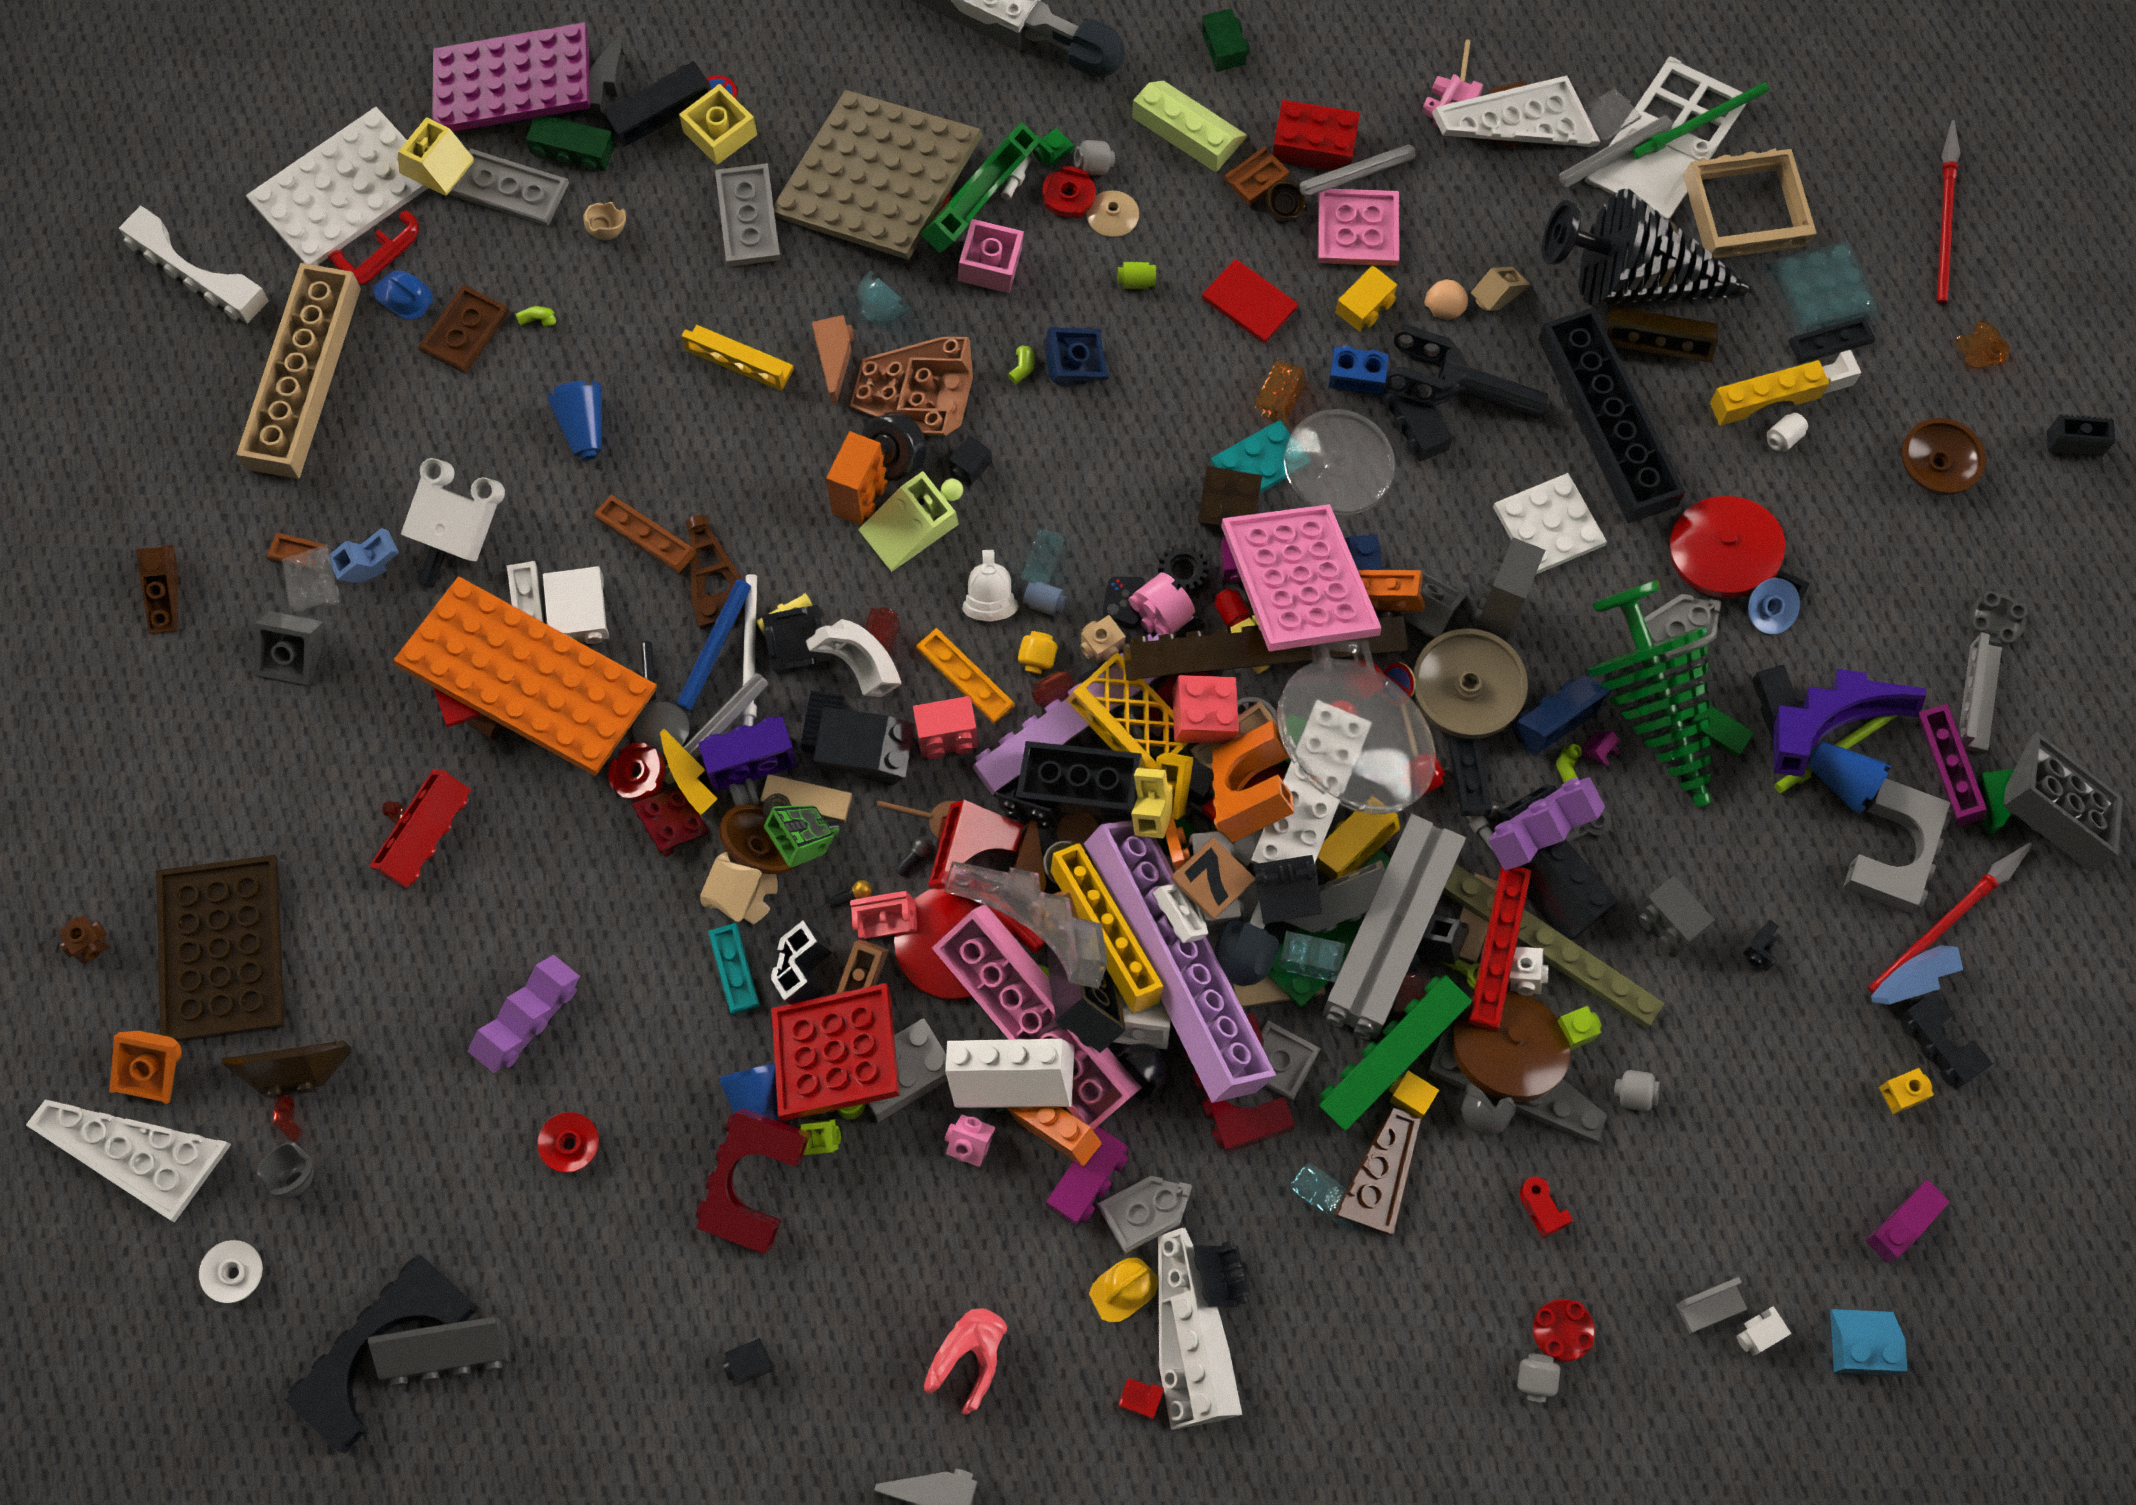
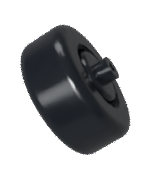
(900, 443)

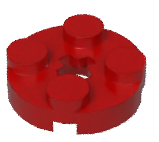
(1064, 205)
(651, 775)

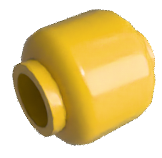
(1037, 652)

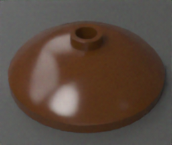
(1949, 444)
(748, 841)

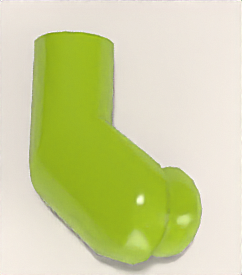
(1025, 366)
(1567, 760)

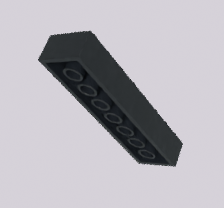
(1611, 415)

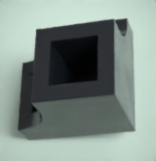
(1443, 939)

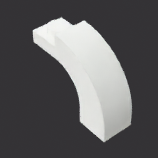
(861, 652)

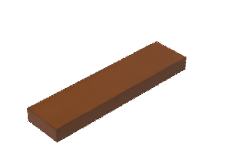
(644, 533)

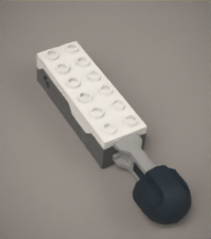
(1091, 46)
(1245, 948)

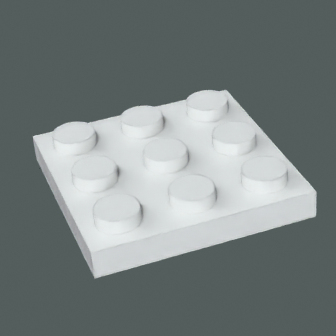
(1552, 519)

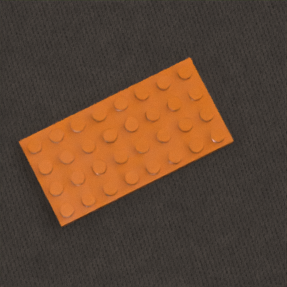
(525, 675)

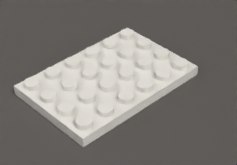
(337, 189)

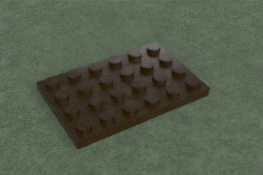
(219, 949)

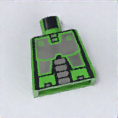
(800, 832)

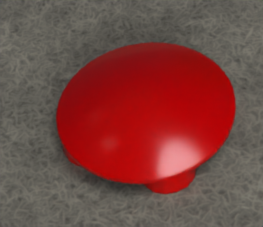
(1564, 1330)

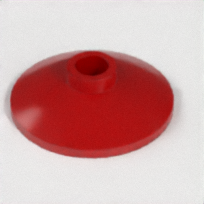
(561, 1129)

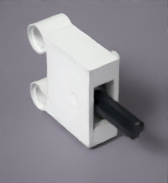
(448, 519)

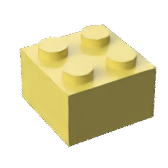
(718, 124)

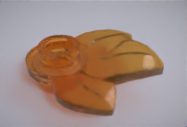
(1979, 346)

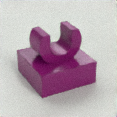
(1599, 745)

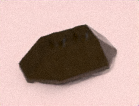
(289, 1068)

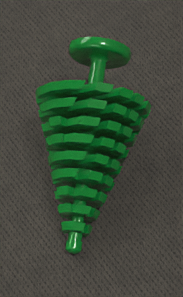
(1660, 685)

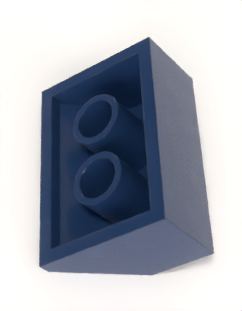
(1560, 713)

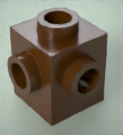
(83, 939)

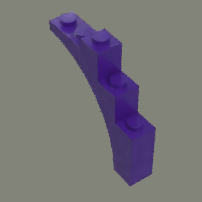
(1825, 710)

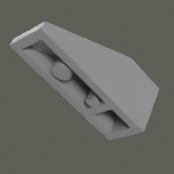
(932, 1489)

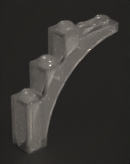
(1018, 895)

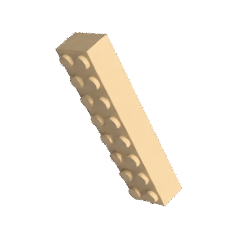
(299, 371)

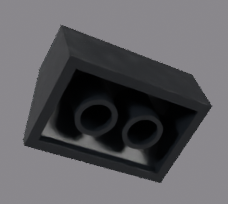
(1567, 890)

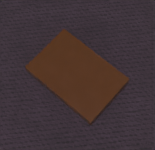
(464, 329)

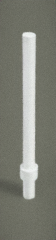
(750, 711)

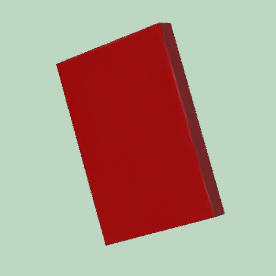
(1250, 301)

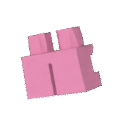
(1451, 92)

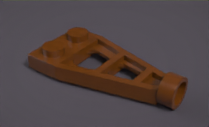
(708, 607)

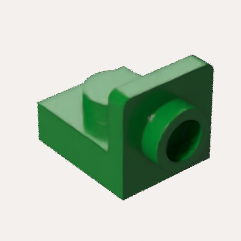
(1052, 148)

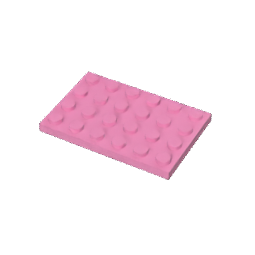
(1300, 577)

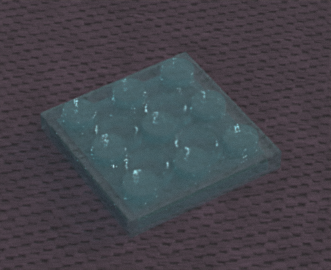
(1824, 286)

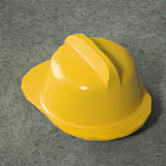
(1123, 1289)

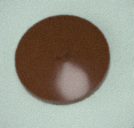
(1518, 1060)

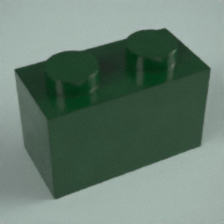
(1224, 39)

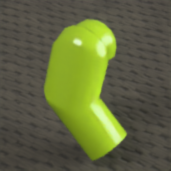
(536, 313)

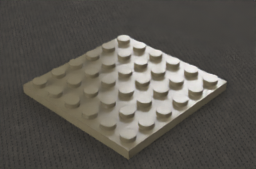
(877, 174)

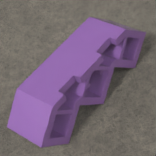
(1546, 822)
(524, 1014)

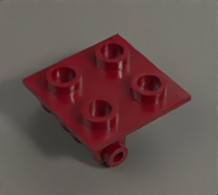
(670, 820)

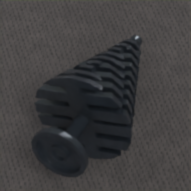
(1635, 255)

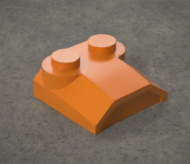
(144, 1065)

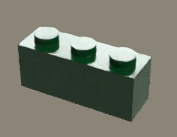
(570, 143)

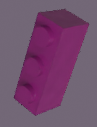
(1081, 1185)

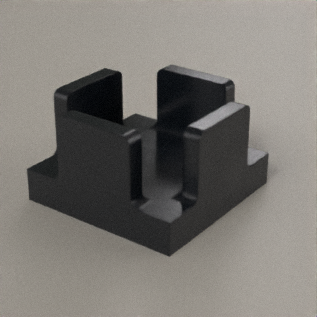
(787, 637)

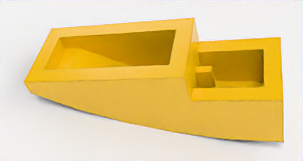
(686, 773)

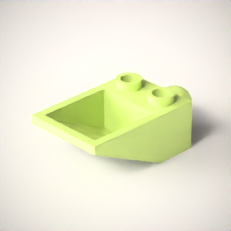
(905, 527)

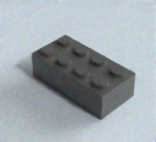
(1508, 588)

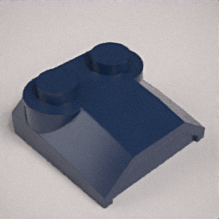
(1075, 355)

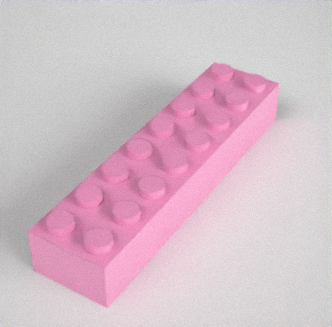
(1021, 1005)

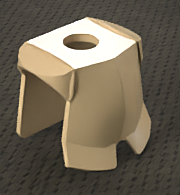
(737, 889)

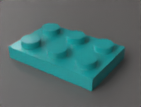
(1258, 455)

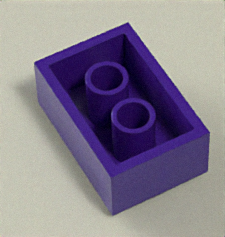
(747, 753)

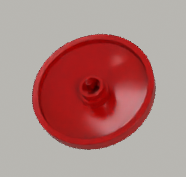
(1727, 546)
(936, 916)

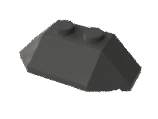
(1344, 899)

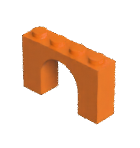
(1233, 765)

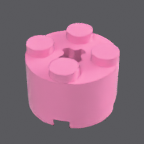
(1162, 605)

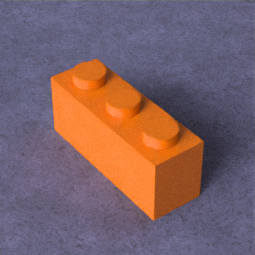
(1059, 1130)

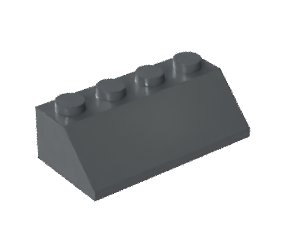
(440, 1350)

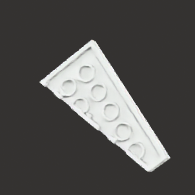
(142, 1158)

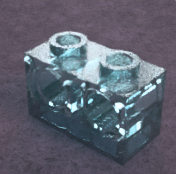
(1311, 956)

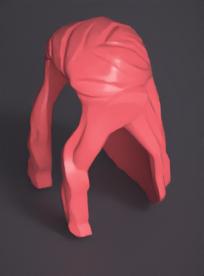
(975, 1331)

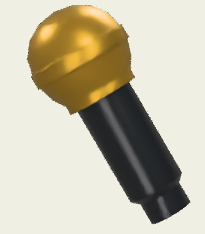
(860, 890)

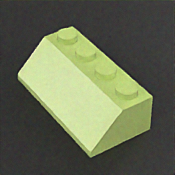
(1186, 124)

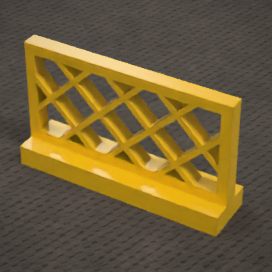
(1110, 728)

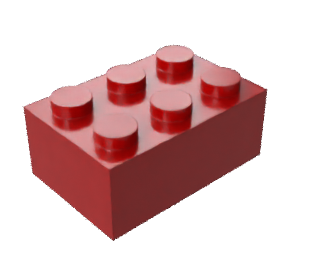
(1315, 135)

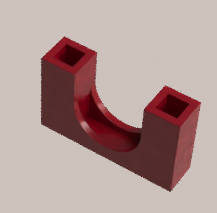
(1245, 1126)
(723, 1211)

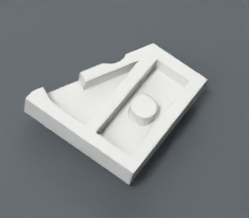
(1182, 913)

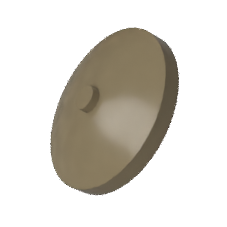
(1470, 683)

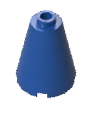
(579, 416)
(1848, 773)
(752, 1090)

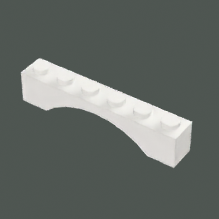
(234, 292)

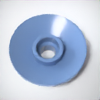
(1783, 608)

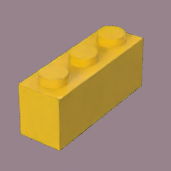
(1355, 842)

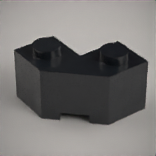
(799, 953)

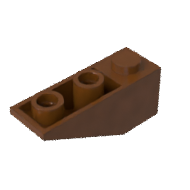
(159, 587)

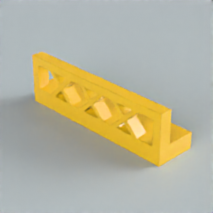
(737, 357)

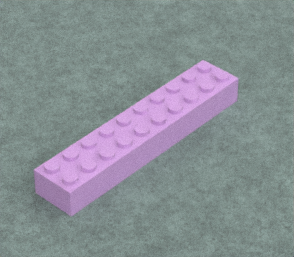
(1192, 979)

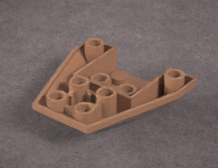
(919, 380)

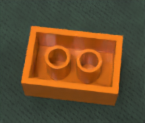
(856, 479)

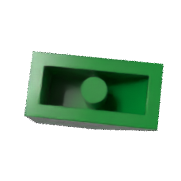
(1992, 789)

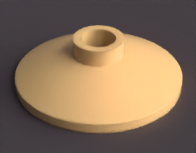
(1110, 222)

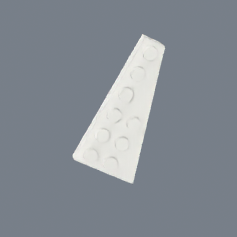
(1530, 113)

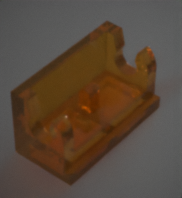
(1281, 391)

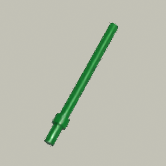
(1659, 140)

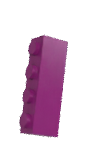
(1952, 765)

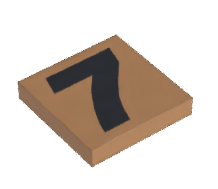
(1213, 878)

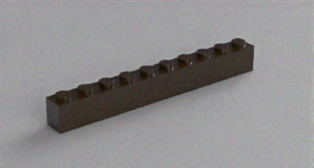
(1237, 650)

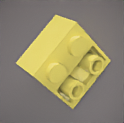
(434, 157)

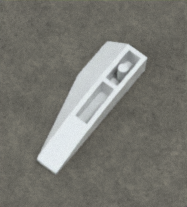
(1192, 1341)

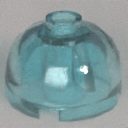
(879, 300)

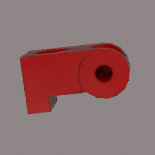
(1541, 1207)

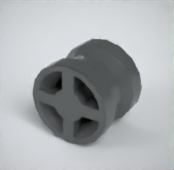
(744, 793)

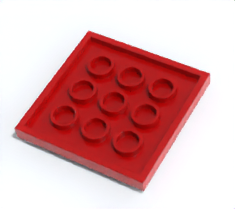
(834, 1052)

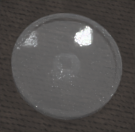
(1339, 461)

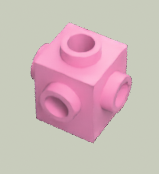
(969, 1140)

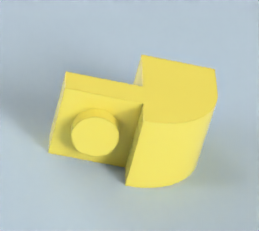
(1153, 803)

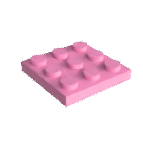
(1358, 227)

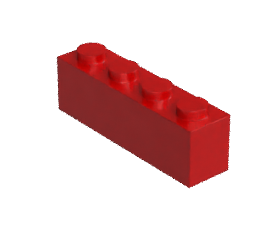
(420, 828)

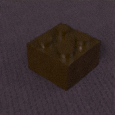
(1228, 495)

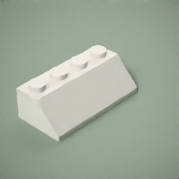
(1010, 1073)

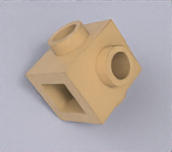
(1101, 640)

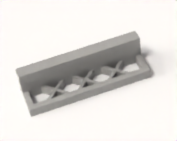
(1979, 694)

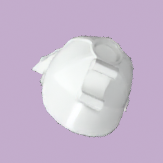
(989, 591)

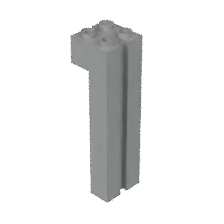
(1393, 928)

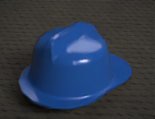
(403, 294)

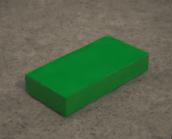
(1725, 731)

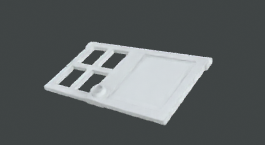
(1659, 174)

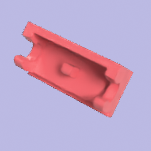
(884, 915)

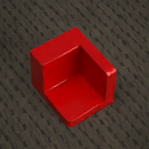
(1140, 1399)

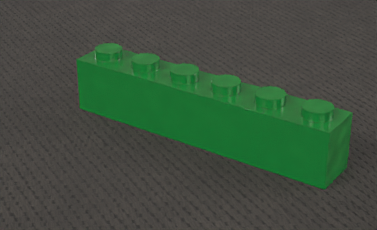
(1394, 1052)

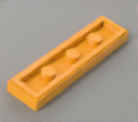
(965, 675)

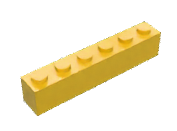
(1092, 901)

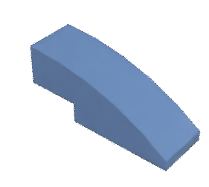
(1919, 975)

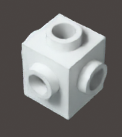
(1528, 971)

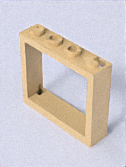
(1756, 242)

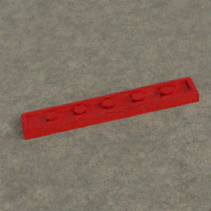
(1499, 948)

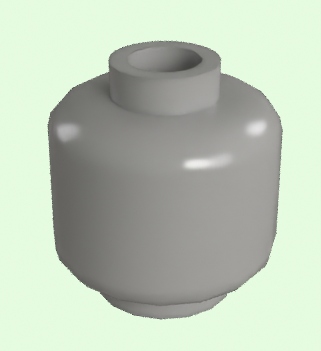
(1094, 157)
(1637, 1090)
(1538, 1377)

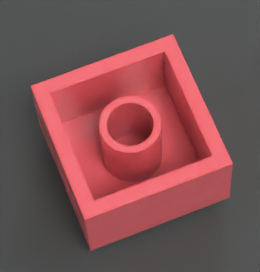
(1205, 709)
(945, 727)

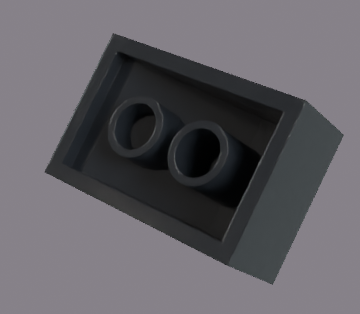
(864, 744)

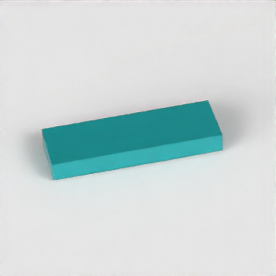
(733, 969)

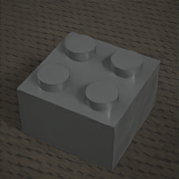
(1674, 916)

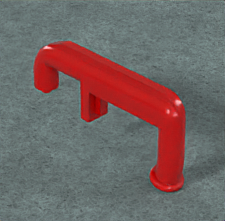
(384, 255)

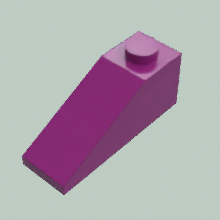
(1907, 1222)

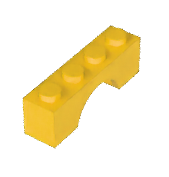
(1793, 384)

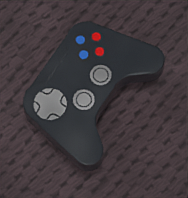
(1116, 599)

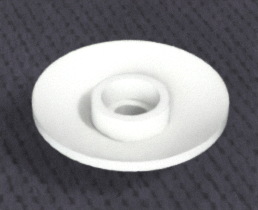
(216, 1268)

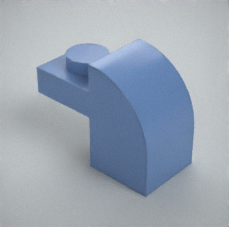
(363, 561)

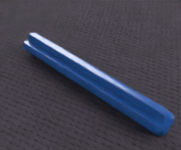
(714, 644)

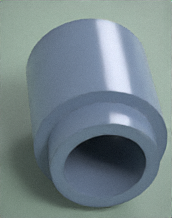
(1044, 598)

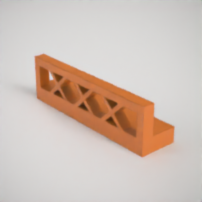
(1394, 589)

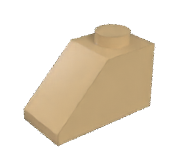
(1499, 288)

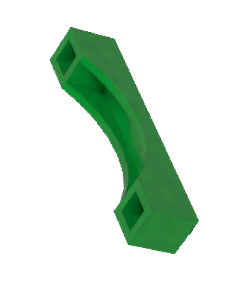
(979, 187)

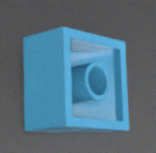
(1867, 1343)

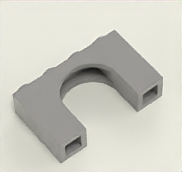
(1924, 819)

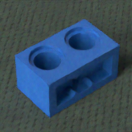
(1357, 376)

